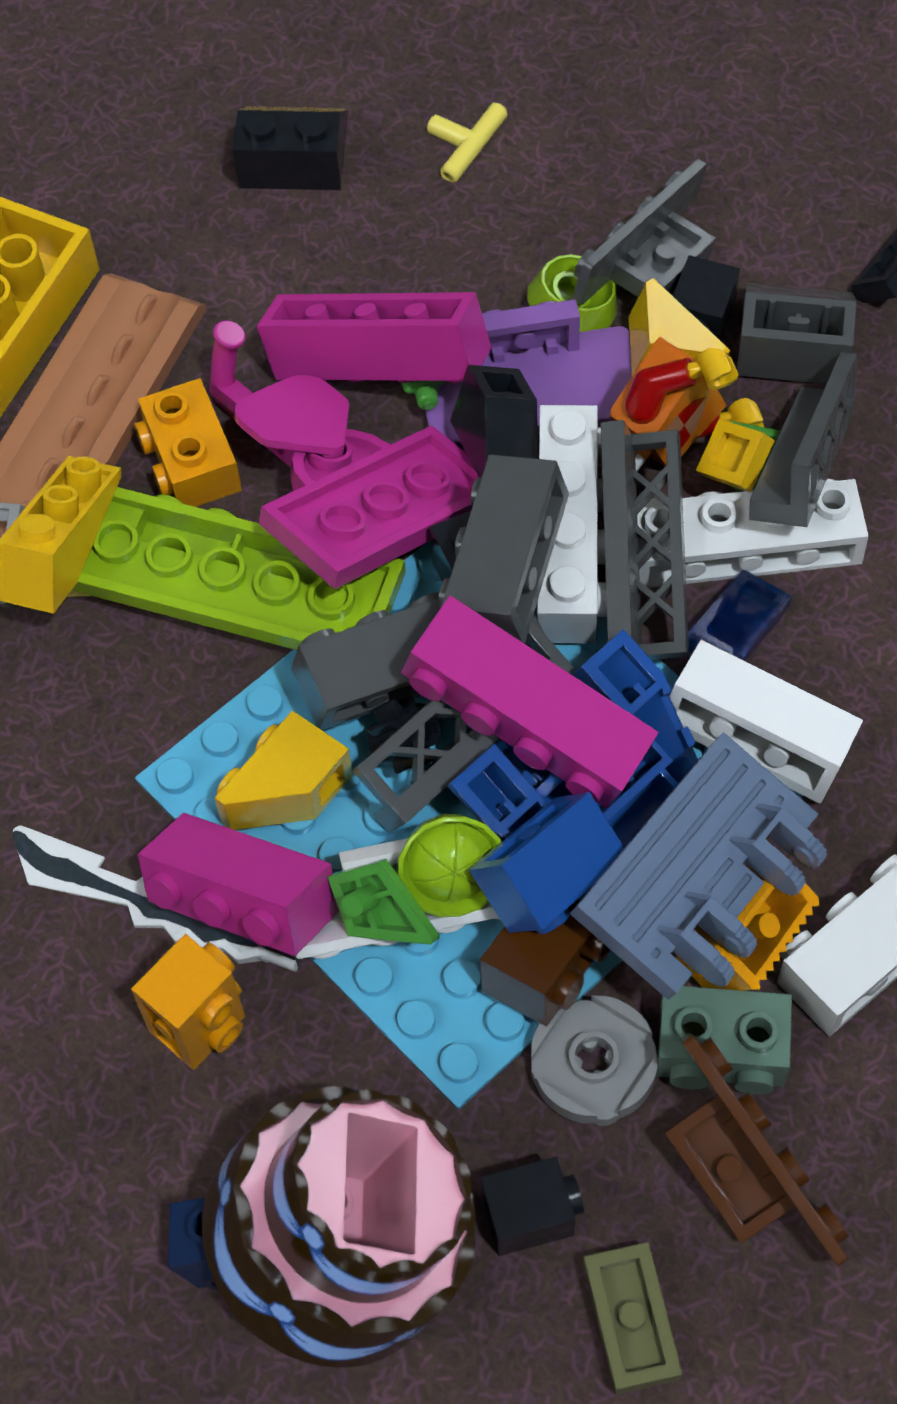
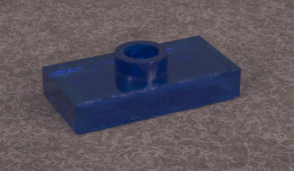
(741, 616)

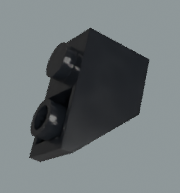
(495, 415)

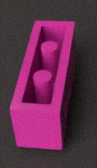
(238, 883)

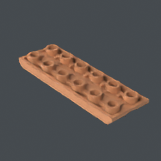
(93, 383)

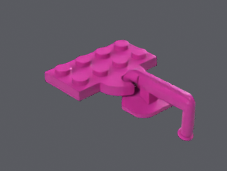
(352, 492)

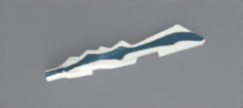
(76, 871)

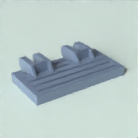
(691, 869)

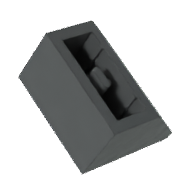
(794, 332)

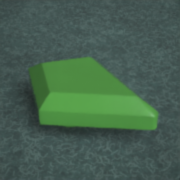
(379, 905)

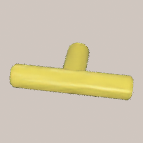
(468, 141)

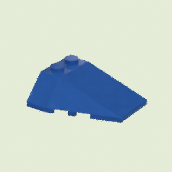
(509, 792)

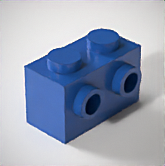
(548, 864)

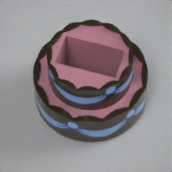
(340, 1225)

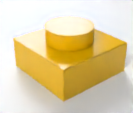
(735, 455)

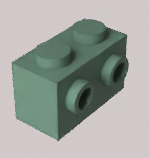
(745, 1026)

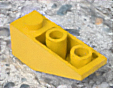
(55, 534)

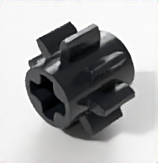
(391, 717)

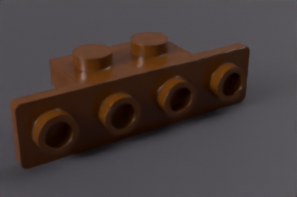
(736, 1163)

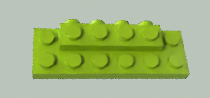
(222, 573)

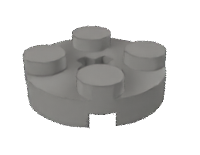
(599, 1095)

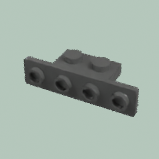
(650, 243)

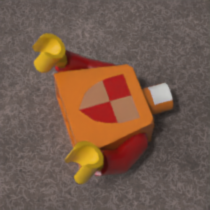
(680, 394)

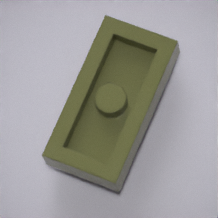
(632, 1318)

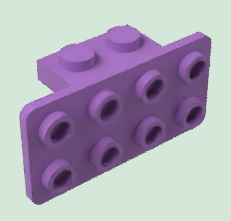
(554, 359)

